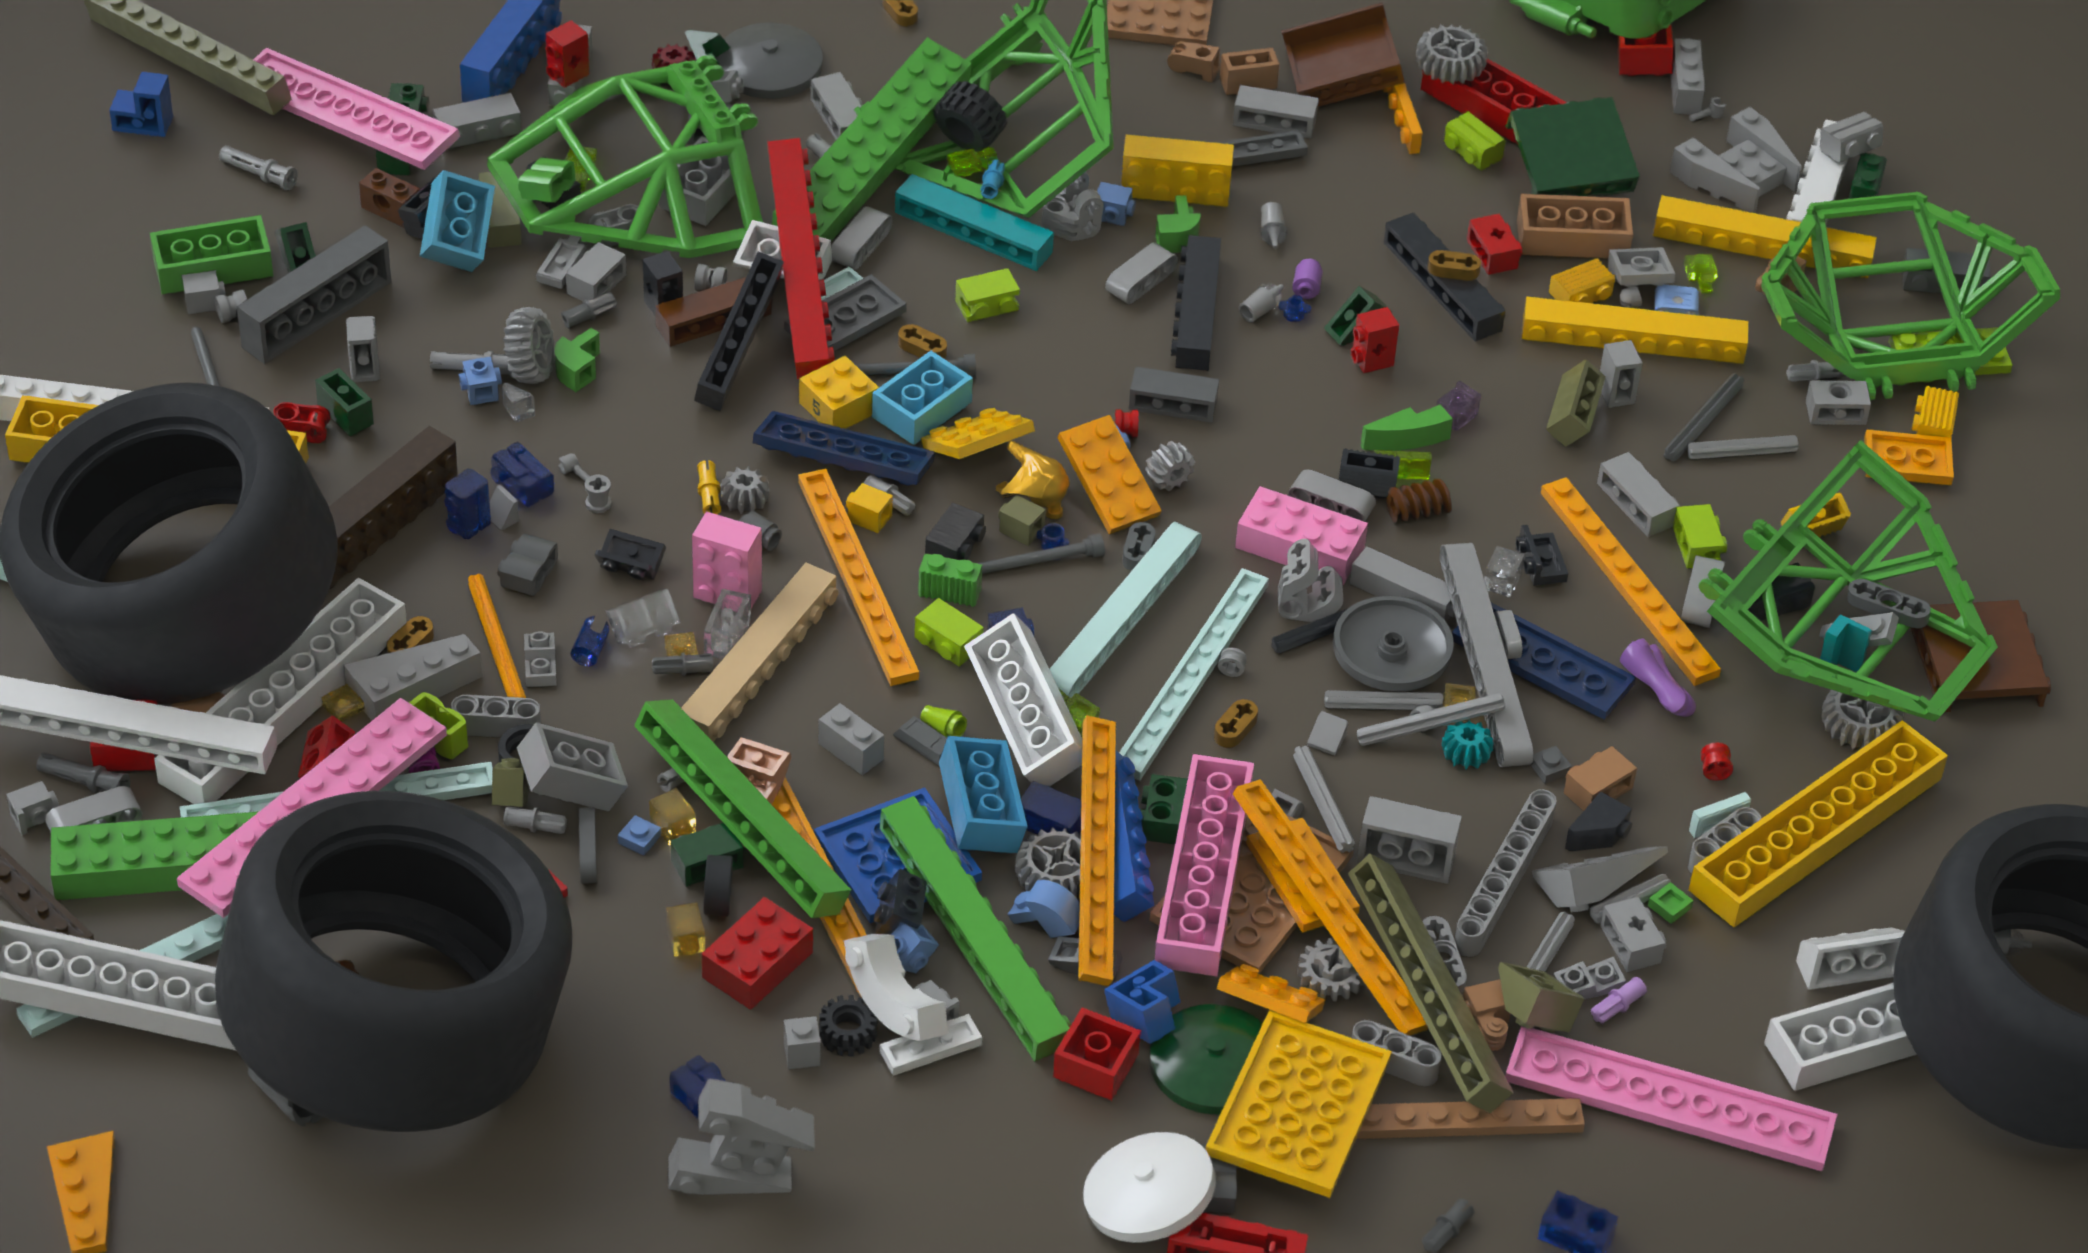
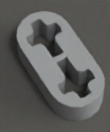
(1509, 633)

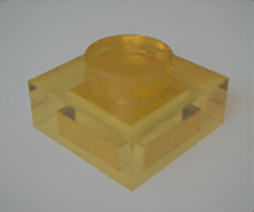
(679, 643)
(1457, 694)
(343, 703)

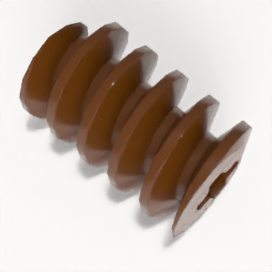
(1418, 497)

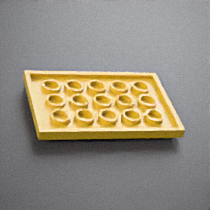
(1298, 1103)

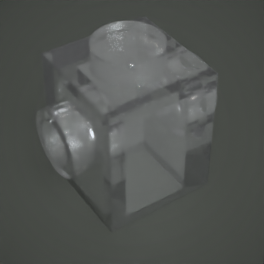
(1503, 571)

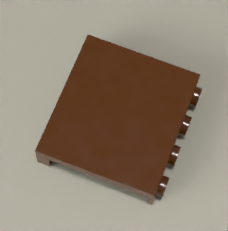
(1343, 55)
(2009, 671)

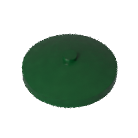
(1203, 1055)

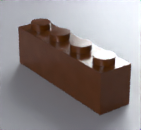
(698, 313)

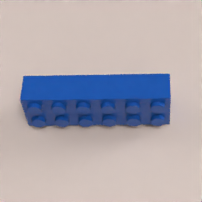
(507, 47)

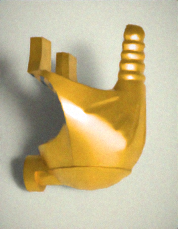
(1038, 478)

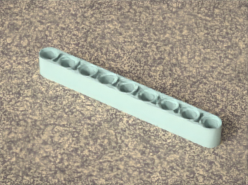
(1124, 608)

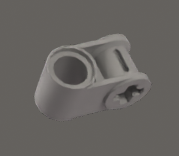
(615, 218)

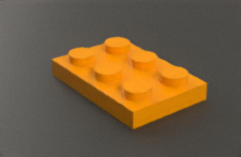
(1914, 455)
(1271, 993)

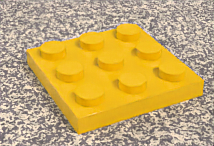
(977, 434)

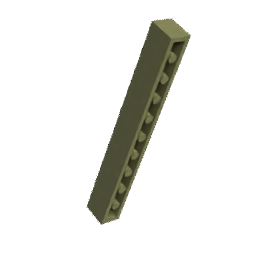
(193, 51)
(1430, 984)

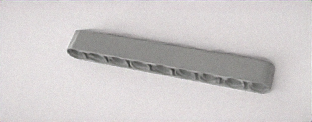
(1486, 652)

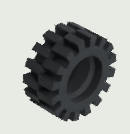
(847, 1039)

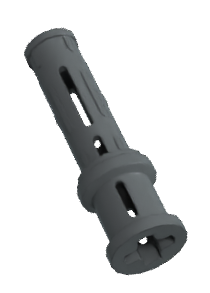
(95, 778)

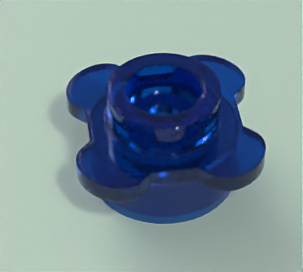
(1294, 308)
(1052, 536)

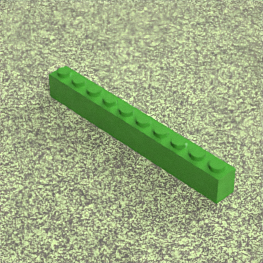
(742, 808)
(975, 928)

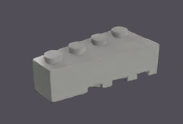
(406, 673)

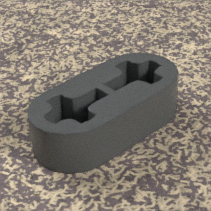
(1134, 545)

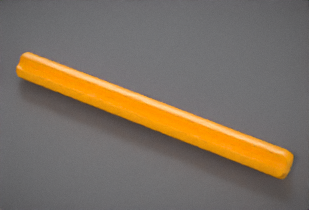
(495, 636)

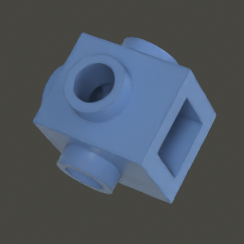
(480, 374)
(914, 946)

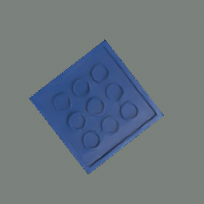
(867, 858)

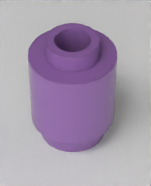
(1307, 279)

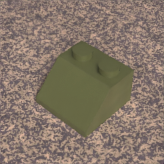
(1538, 998)

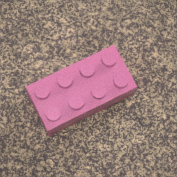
(1278, 521)

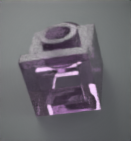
(1461, 404)

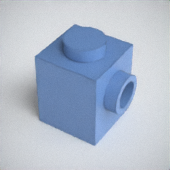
(1116, 202)

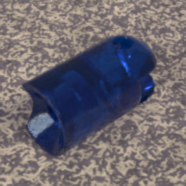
(589, 643)

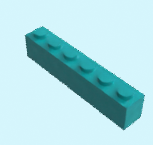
(974, 222)

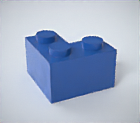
(145, 109)
(1145, 1000)

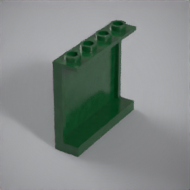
(1575, 148)

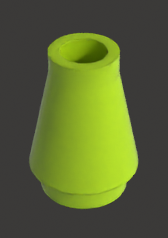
(944, 720)

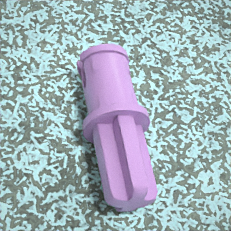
(1619, 1000)

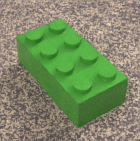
(231, 247)

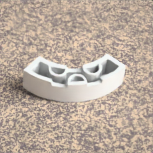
(887, 994)

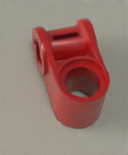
(302, 419)

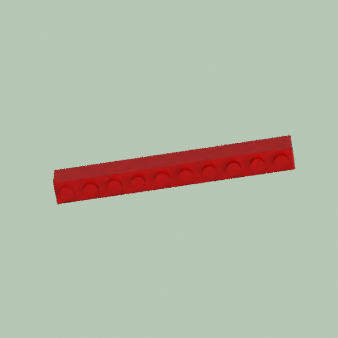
(799, 257)

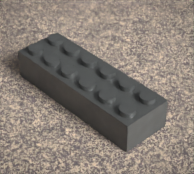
(314, 294)

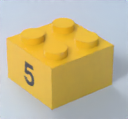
(837, 393)

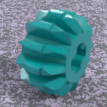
(1467, 744)

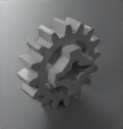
(1328, 971)

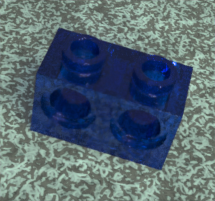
(1577, 1225)

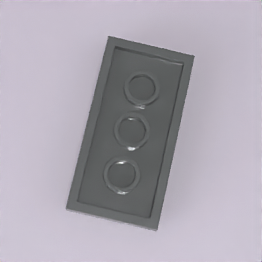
(859, 310)

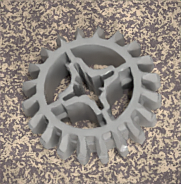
(1451, 54)
(529, 345)
(1855, 719)
(1051, 858)

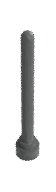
(204, 356)
(964, 363)
(1091, 546)

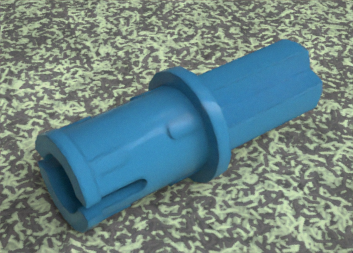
(993, 179)

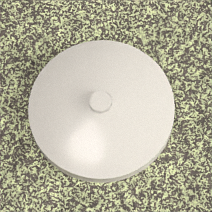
(1149, 1187)

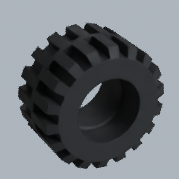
(970, 116)

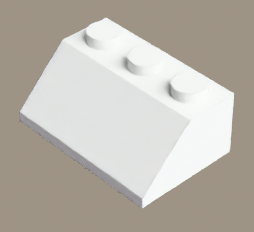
(765, 239)
(1849, 957)

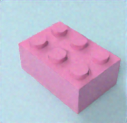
(726, 557)

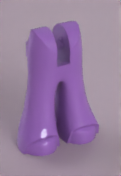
(1649, 666)

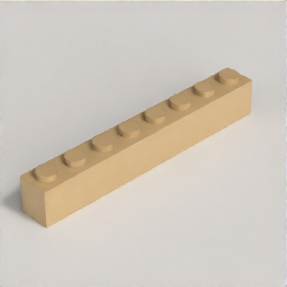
(761, 650)

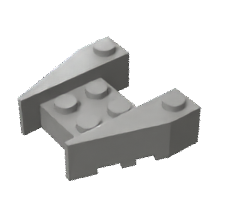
(1744, 172)
(746, 1144)

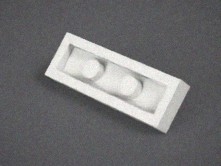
(907, 1054)

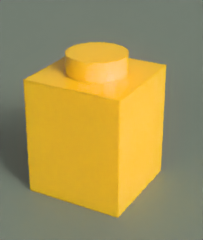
(869, 507)

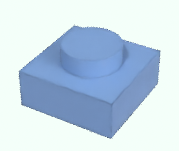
(639, 835)

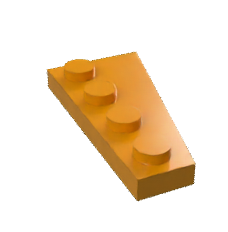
(84, 1189)

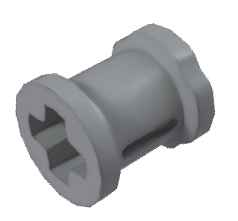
(597, 489)

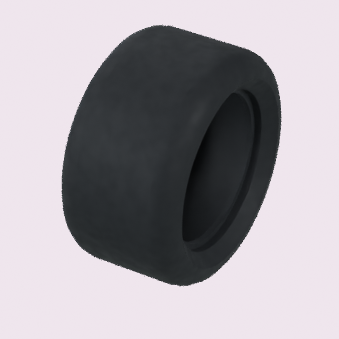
(127, 471)
(1964, 1004)
(376, 1049)

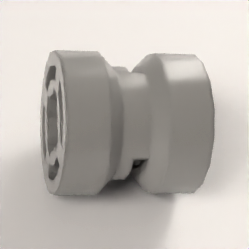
(707, 277)
(227, 305)

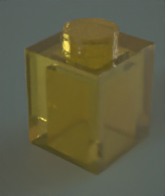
(672, 814)
(685, 929)

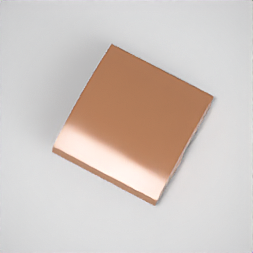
(761, 765)

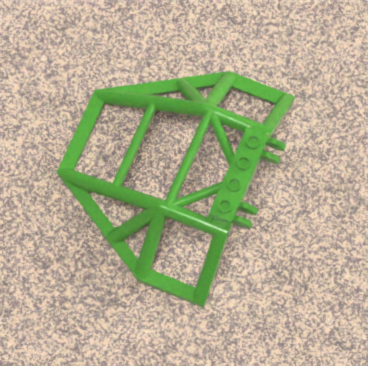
(999, 53)
(708, 112)
(1934, 360)
(1781, 546)

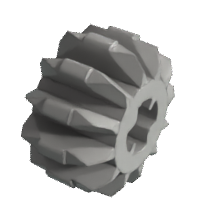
(1170, 465)
(744, 490)

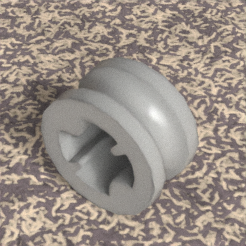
(1233, 655)

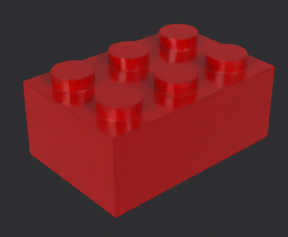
(757, 953)

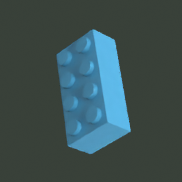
(982, 794)

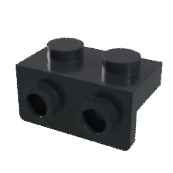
(630, 554)
(1541, 558)
(900, 902)

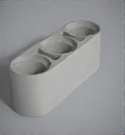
(861, 237)
(1141, 273)
(1332, 494)
(1696, 603)
(495, 714)
(105, 807)
(1722, 834)
(1410, 1057)

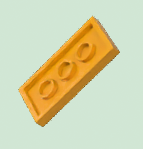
(1109, 474)
(1285, 886)

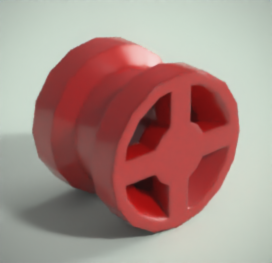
(1127, 422)
(1716, 761)

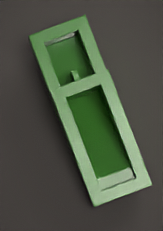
(1407, 430)

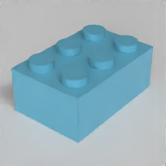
(457, 221)
(922, 397)

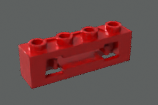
(1229, 1235)

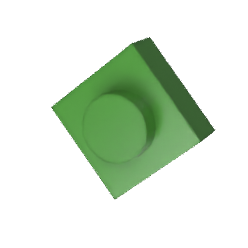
(1670, 903)

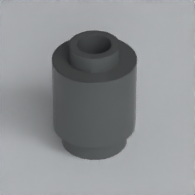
(770, 533)

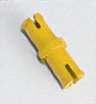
(708, 487)

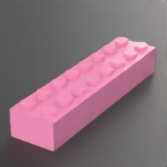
(1203, 867)

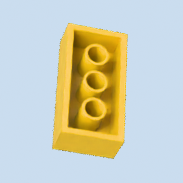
(1177, 167)

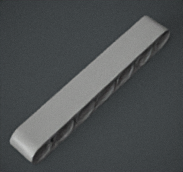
(1505, 872)

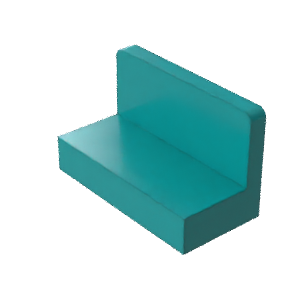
(1846, 643)

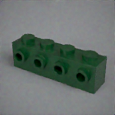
(412, 97)

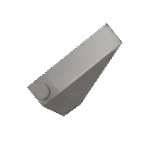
(1595, 878)

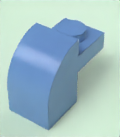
(1050, 905)

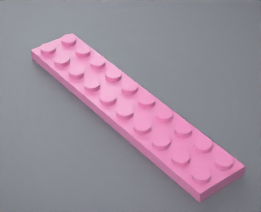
(361, 113)
(359, 765)
(1671, 1098)

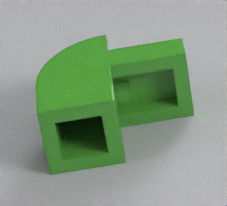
(1173, 229)
(576, 359)

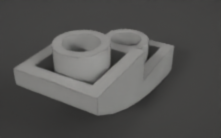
(540, 659)
(1594, 979)

